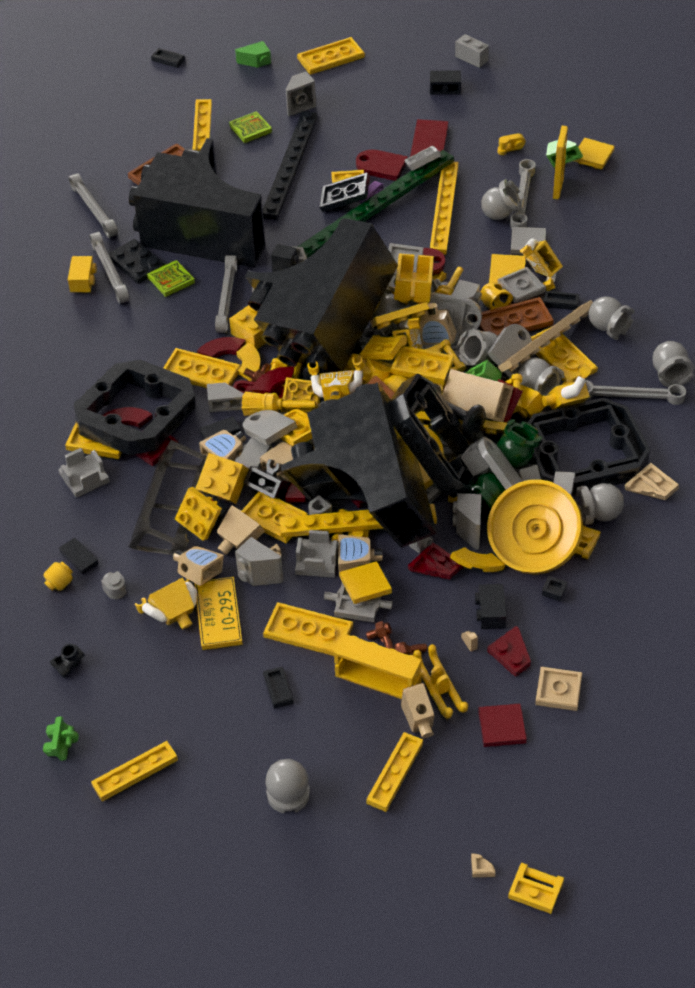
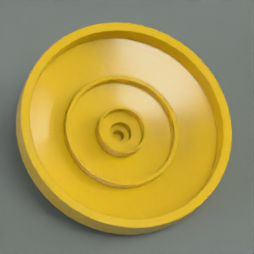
(535, 527)

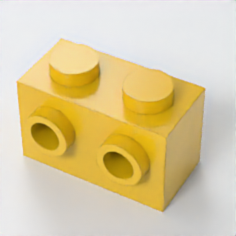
(81, 274)

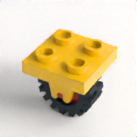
(200, 513)

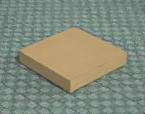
(558, 688)

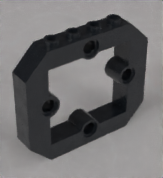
(418, 395)
(111, 431)
(623, 436)

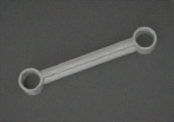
(524, 189)
(109, 226)
(120, 289)
(221, 320)
(639, 392)

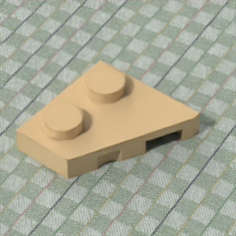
(652, 483)

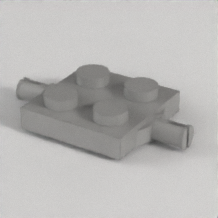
(361, 611)

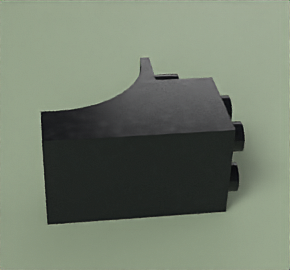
(194, 212)
(326, 300)
(365, 461)

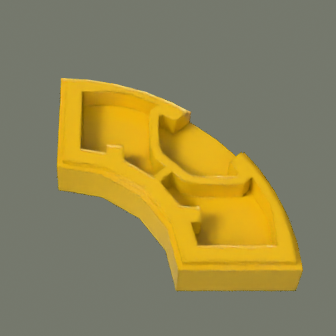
(250, 359)
(470, 559)

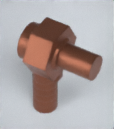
(255, 375)
(382, 630)
(403, 648)

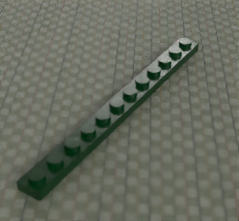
(381, 199)

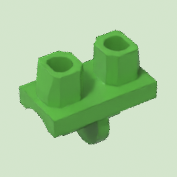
(62, 738)

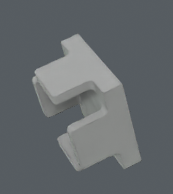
(83, 473)
(317, 555)

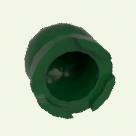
(519, 443)
(490, 489)

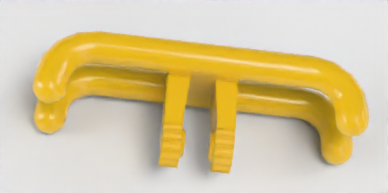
(439, 684)

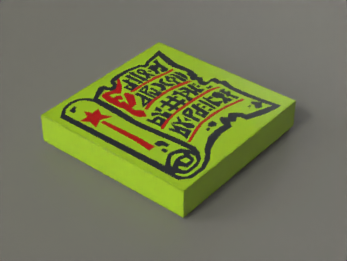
(250, 127)
(170, 278)

